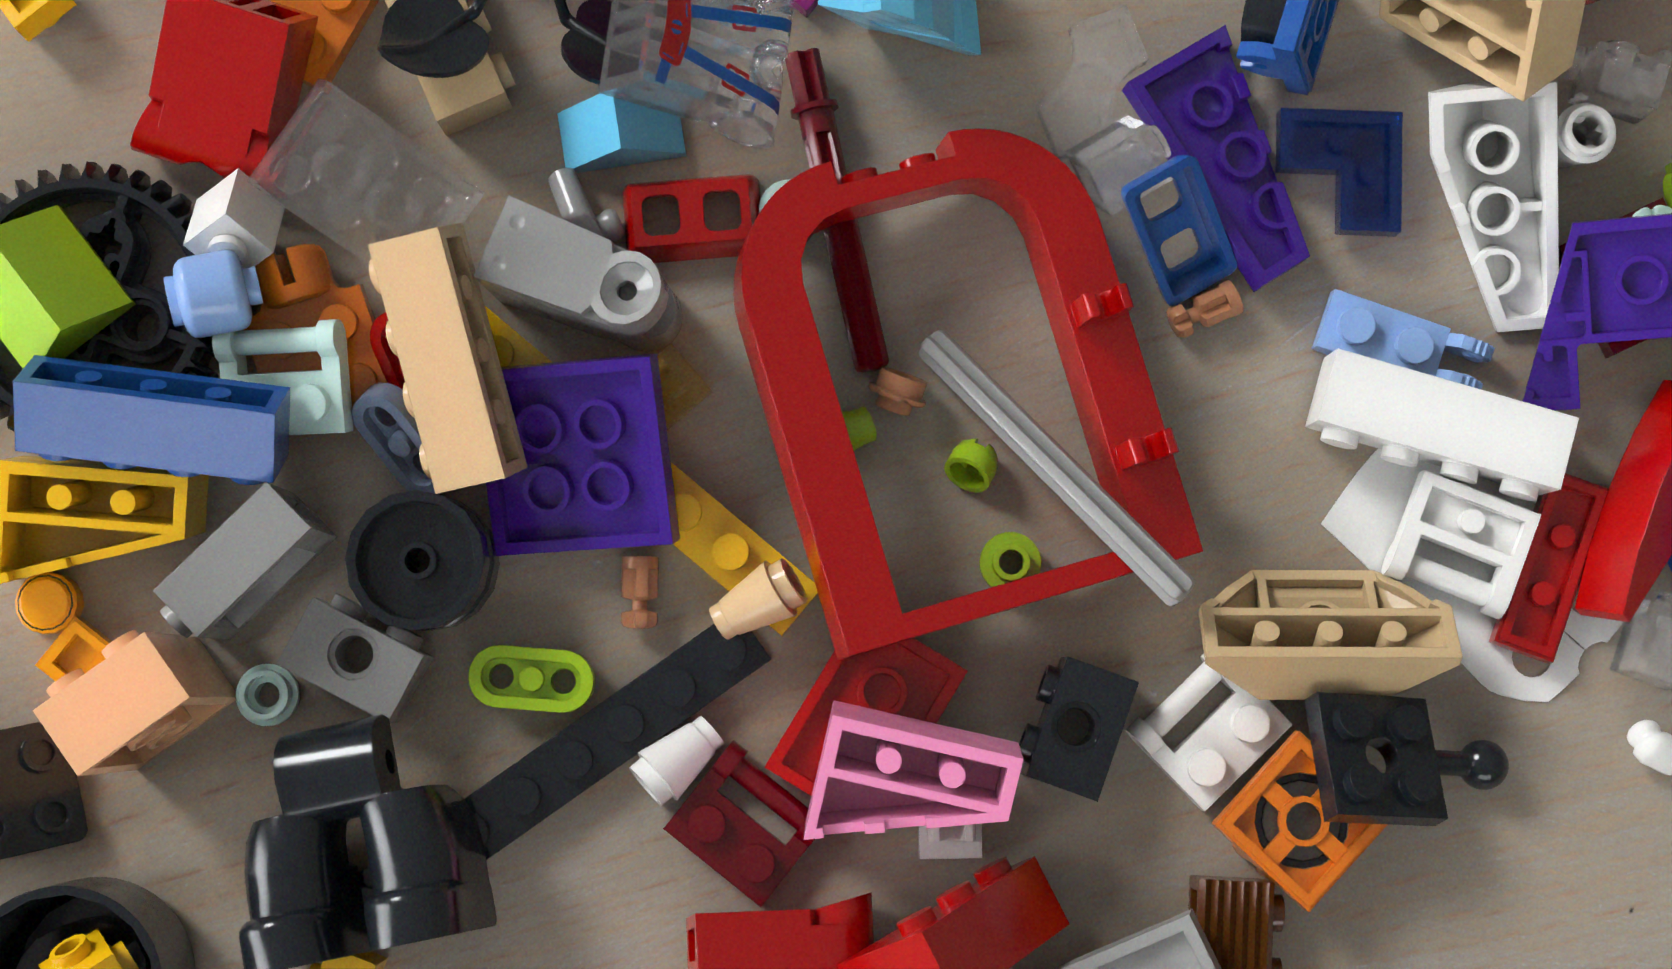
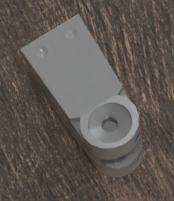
(577, 279)

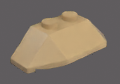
(1326, 633)

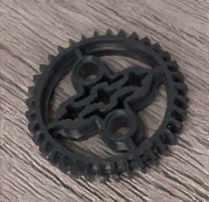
(116, 226)

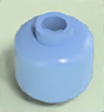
(212, 293)

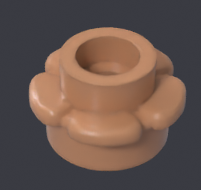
(898, 391)

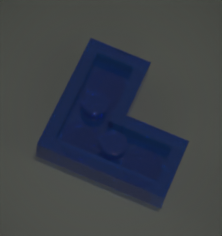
(1360, 151)

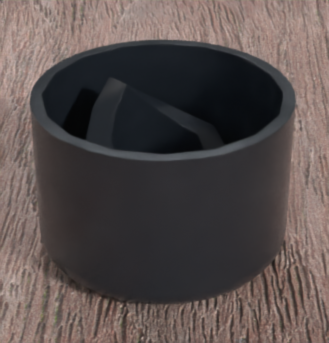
(118, 908)

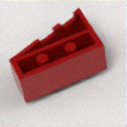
(973, 925)

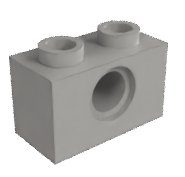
(319, 656)

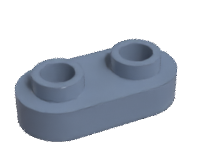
(392, 434)

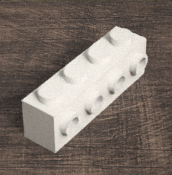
(1442, 424)

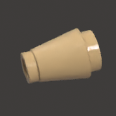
(759, 600)

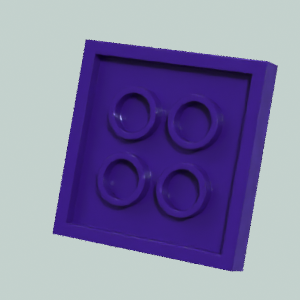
(591, 456)

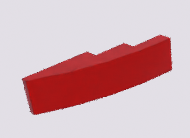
(1635, 520)

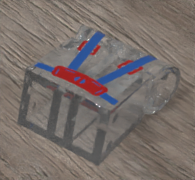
(702, 61)

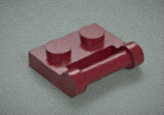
(730, 837)

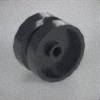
(384, 561)

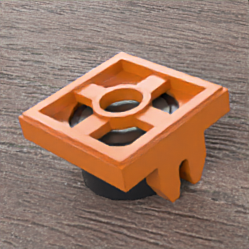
(1282, 823)

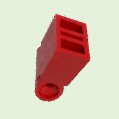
(224, 82)
(780, 937)

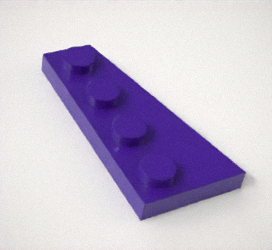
(1206, 114)

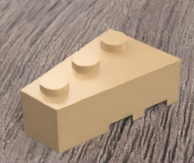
(1502, 41)

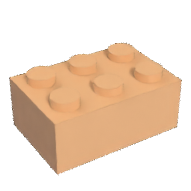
(133, 702)

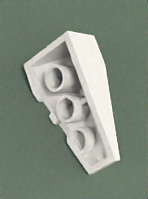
(1502, 189)

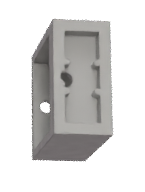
(243, 565)

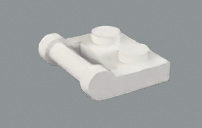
(1469, 525)
(1219, 746)

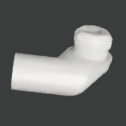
(1651, 746)

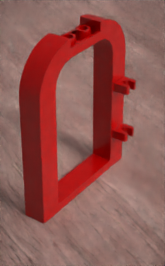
(1092, 336)

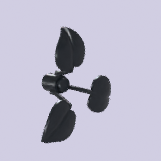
(444, 41)

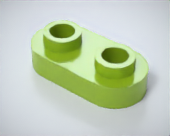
(532, 680)

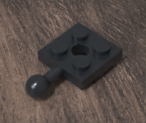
(1402, 733)

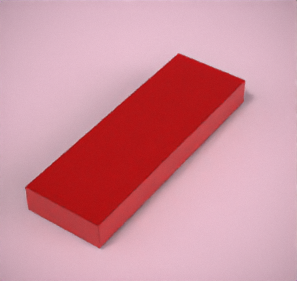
(1551, 570)

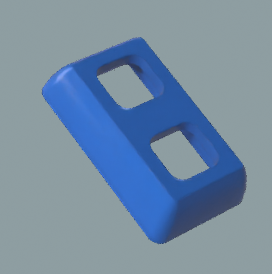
(1193, 210)

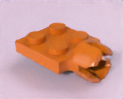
(307, 301)

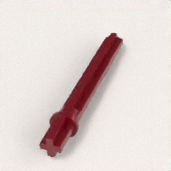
(844, 241)

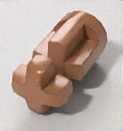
(1208, 308)
(639, 584)

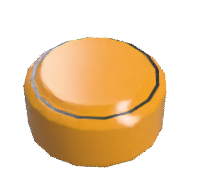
(48, 602)

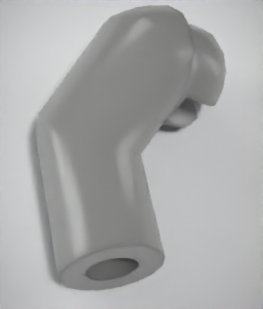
(576, 208)

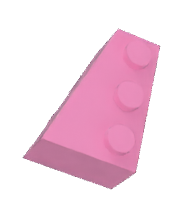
(908, 773)

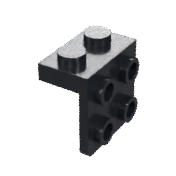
(37, 793)

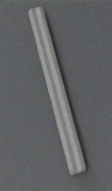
(1057, 468)

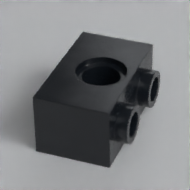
(1106, 704)

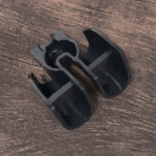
(418, 843)

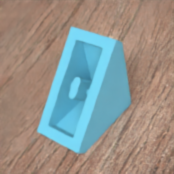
(616, 134)

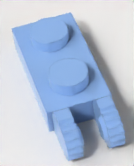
(1395, 337)

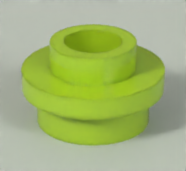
(1003, 542)

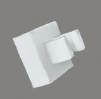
(950, 842)

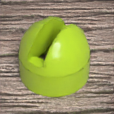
(983, 468)

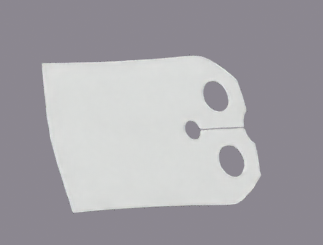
(1367, 523)

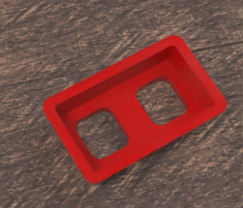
(693, 238)

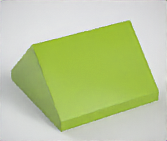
(53, 287)

